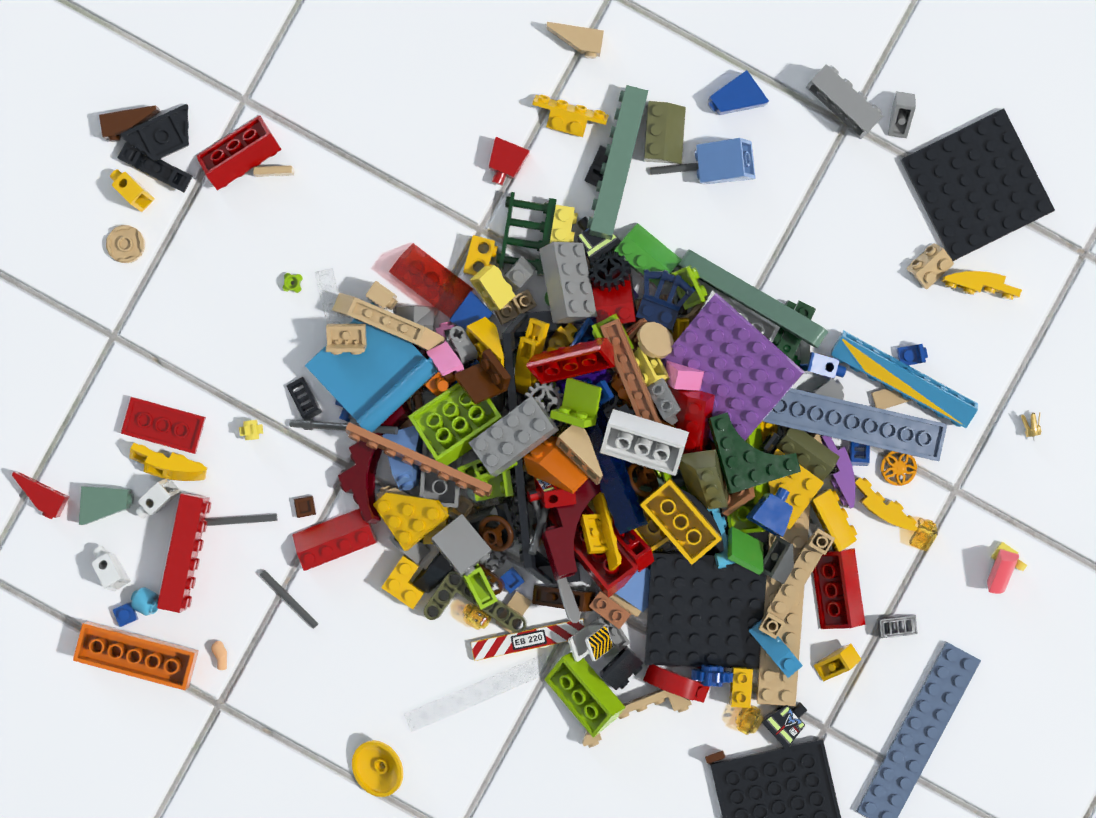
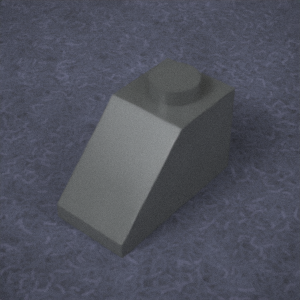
(779, 560)

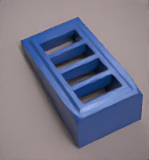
(859, 461)

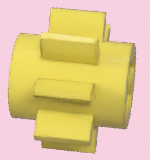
(251, 430)

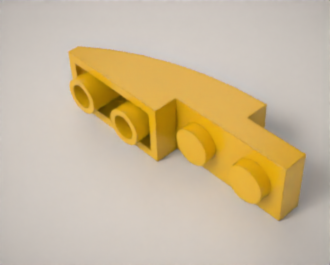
(973, 281)
(528, 346)
(175, 467)
(889, 511)

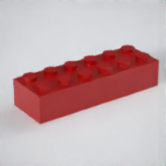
(183, 552)

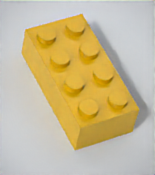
(681, 521)

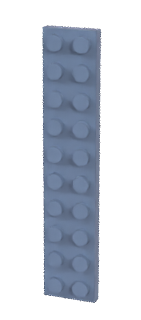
(859, 424)
(919, 733)

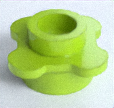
(297, 281)

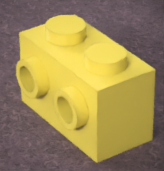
(562, 224)
(492, 287)
(651, 368)

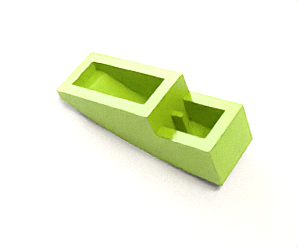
(480, 588)

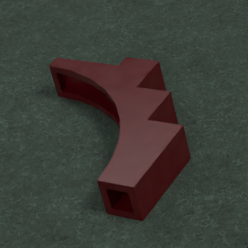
(361, 477)
(560, 540)

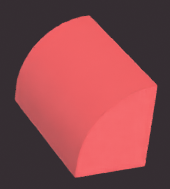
(1002, 571)

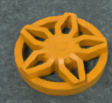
(898, 468)

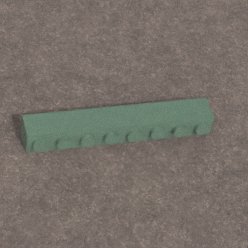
(618, 162)

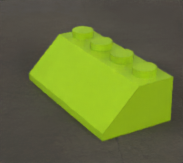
(584, 694)

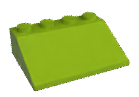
(452, 422)

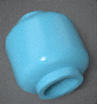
(145, 601)

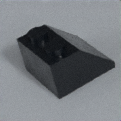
(621, 668)

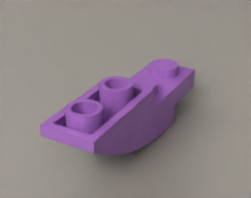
(844, 476)

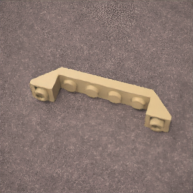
(387, 321)
(787, 593)
(640, 704)

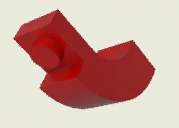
(675, 683)

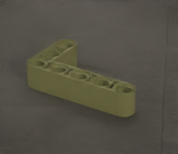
(461, 589)

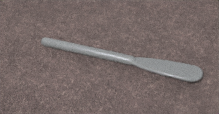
(565, 591)

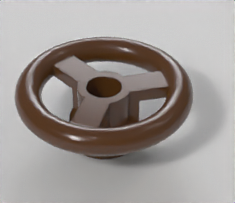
(646, 477)
(493, 536)

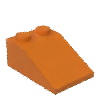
(554, 466)

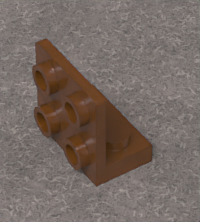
(484, 379)

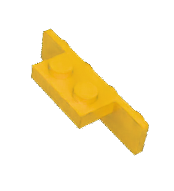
(569, 117)
(599, 532)

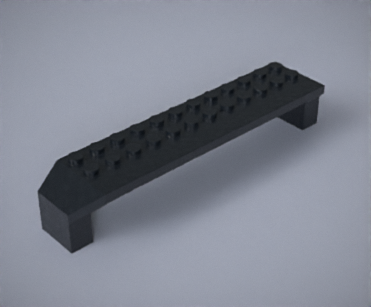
(535, 564)

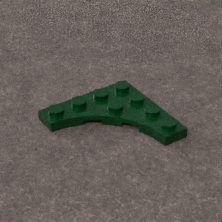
(742, 463)

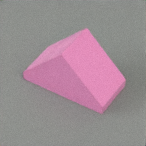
(683, 377)

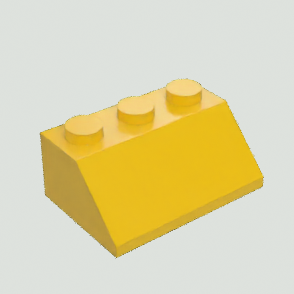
(833, 519)

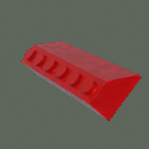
(597, 564)

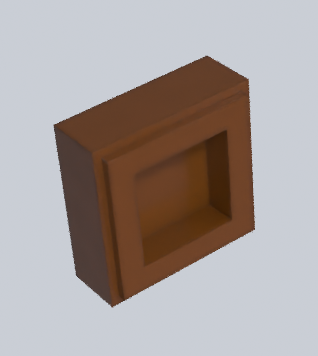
(305, 506)
(715, 757)

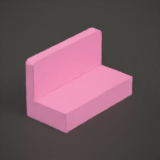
(445, 359)

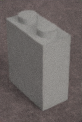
(461, 546)

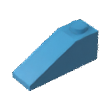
(777, 651)

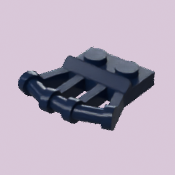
(659, 310)

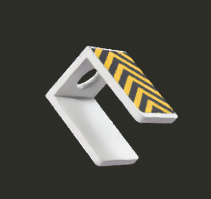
(591, 640)

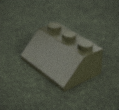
(664, 132)
(809, 452)
(705, 478)

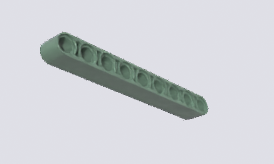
(755, 299)

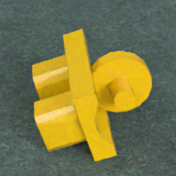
(562, 337)

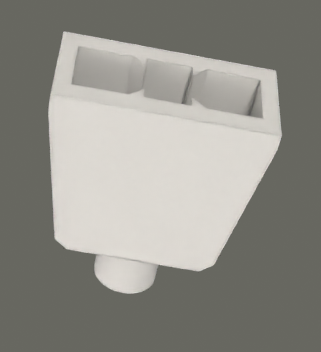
(157, 497)
(109, 570)

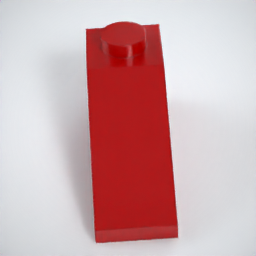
(42, 496)
(635, 548)

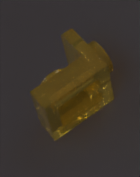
(924, 535)

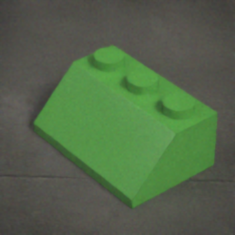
(646, 252)

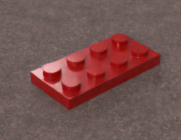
(163, 425)

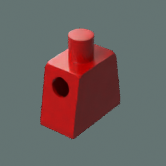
(506, 160)

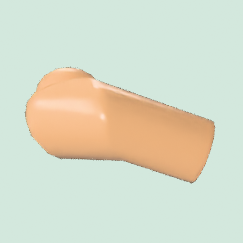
(221, 655)

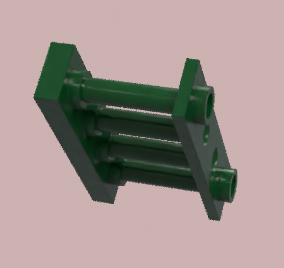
(545, 227)
(786, 341)

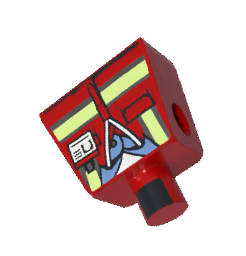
(550, 495)

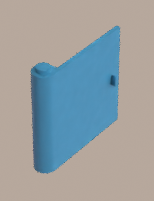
(376, 380)

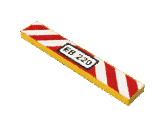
(525, 640)

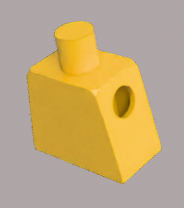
(131, 190)

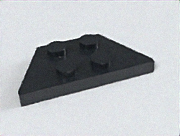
(160, 135)

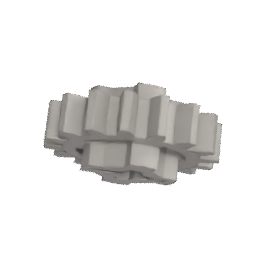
(545, 394)

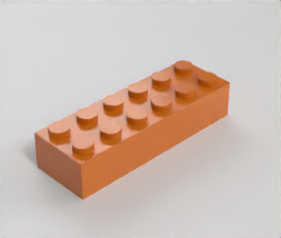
(135, 655)

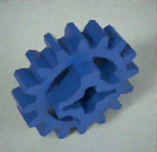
(712, 675)

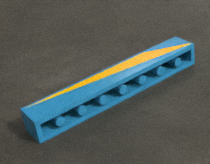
(904, 379)

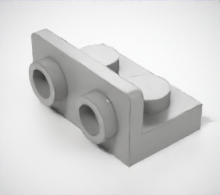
(664, 401)

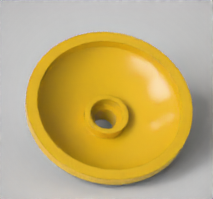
(372, 773)

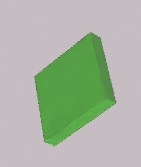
(745, 550)

